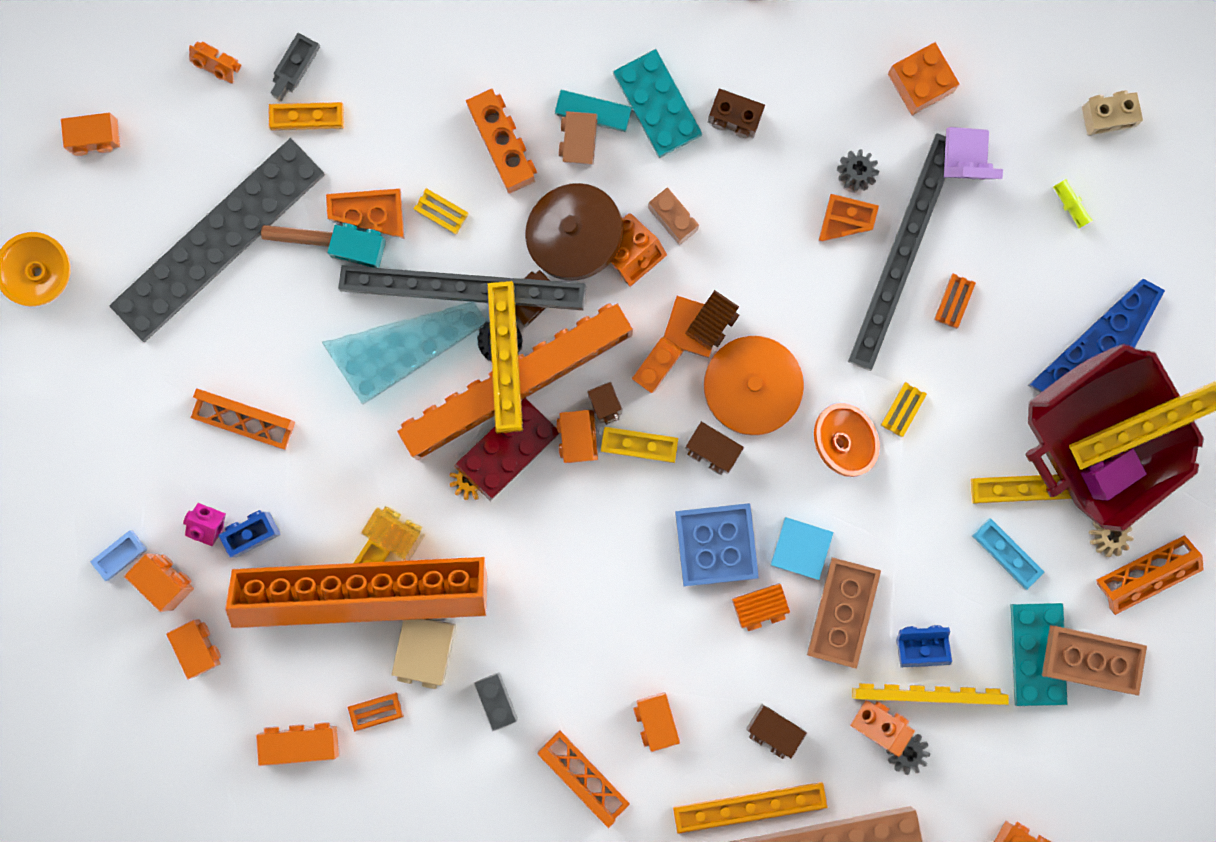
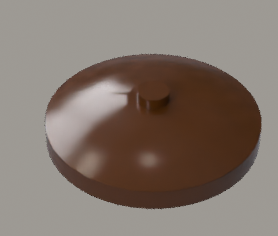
(574, 231)

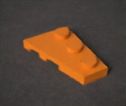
(368, 210)

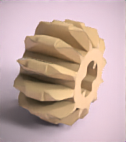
(1110, 546)

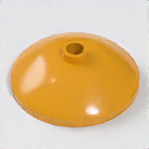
(21, 259)

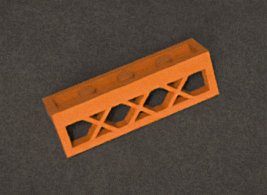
(239, 408)
(1155, 578)
(571, 780)

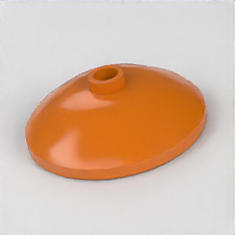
(855, 436)

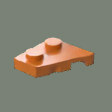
(847, 217)

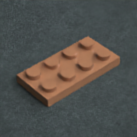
(843, 612)
(1094, 660)

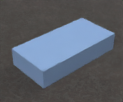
(118, 555)

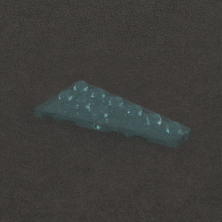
(392, 351)

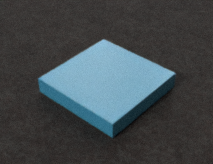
(802, 548)

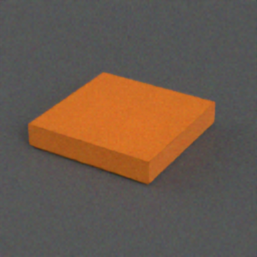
(681, 317)

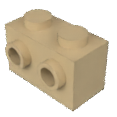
(1112, 112)

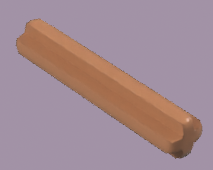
(295, 235)

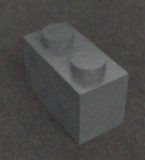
(496, 701)

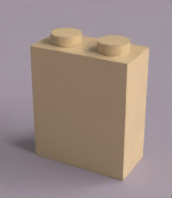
(423, 652)

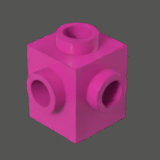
(204, 524)

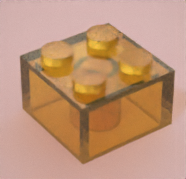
(393, 533)

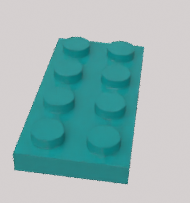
(657, 103)
(1029, 641)

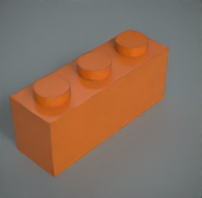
(297, 744)

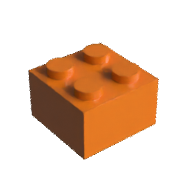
(923, 78)
(159, 581)

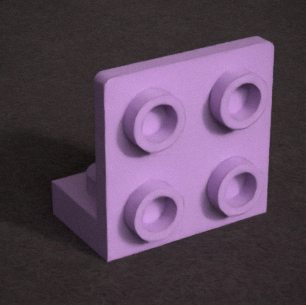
(968, 155)

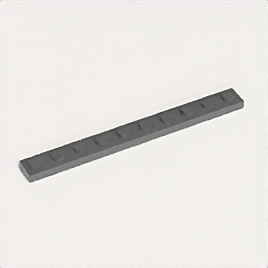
(900, 257)
(459, 287)

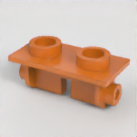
(204, 57)

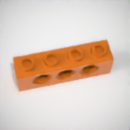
(512, 177)

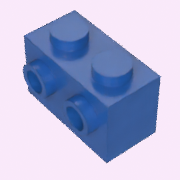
(250, 534)

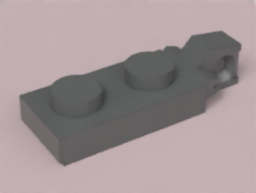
(293, 65)

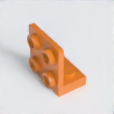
(638, 251)

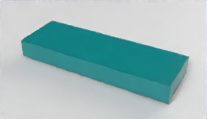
(609, 113)

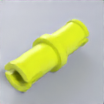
(1072, 203)

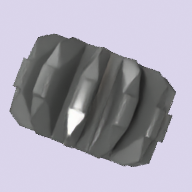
(865, 166)
(918, 753)

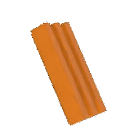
(962, 281)
(397, 706)

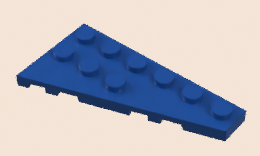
(1117, 326)

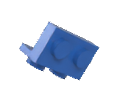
(924, 646)

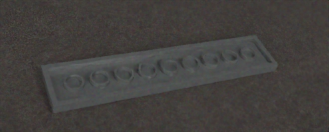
(216, 240)

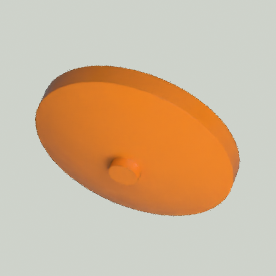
(753, 385)

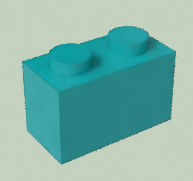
(357, 246)

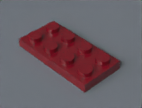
(505, 454)

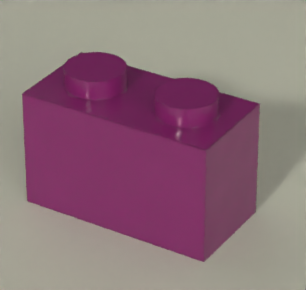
(1113, 474)

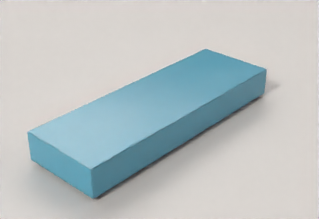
(1008, 554)

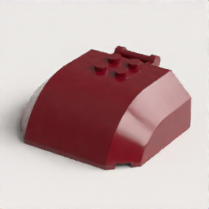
(1095, 398)

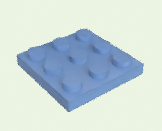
(716, 544)

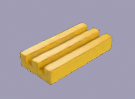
(423, 201)
(913, 391)

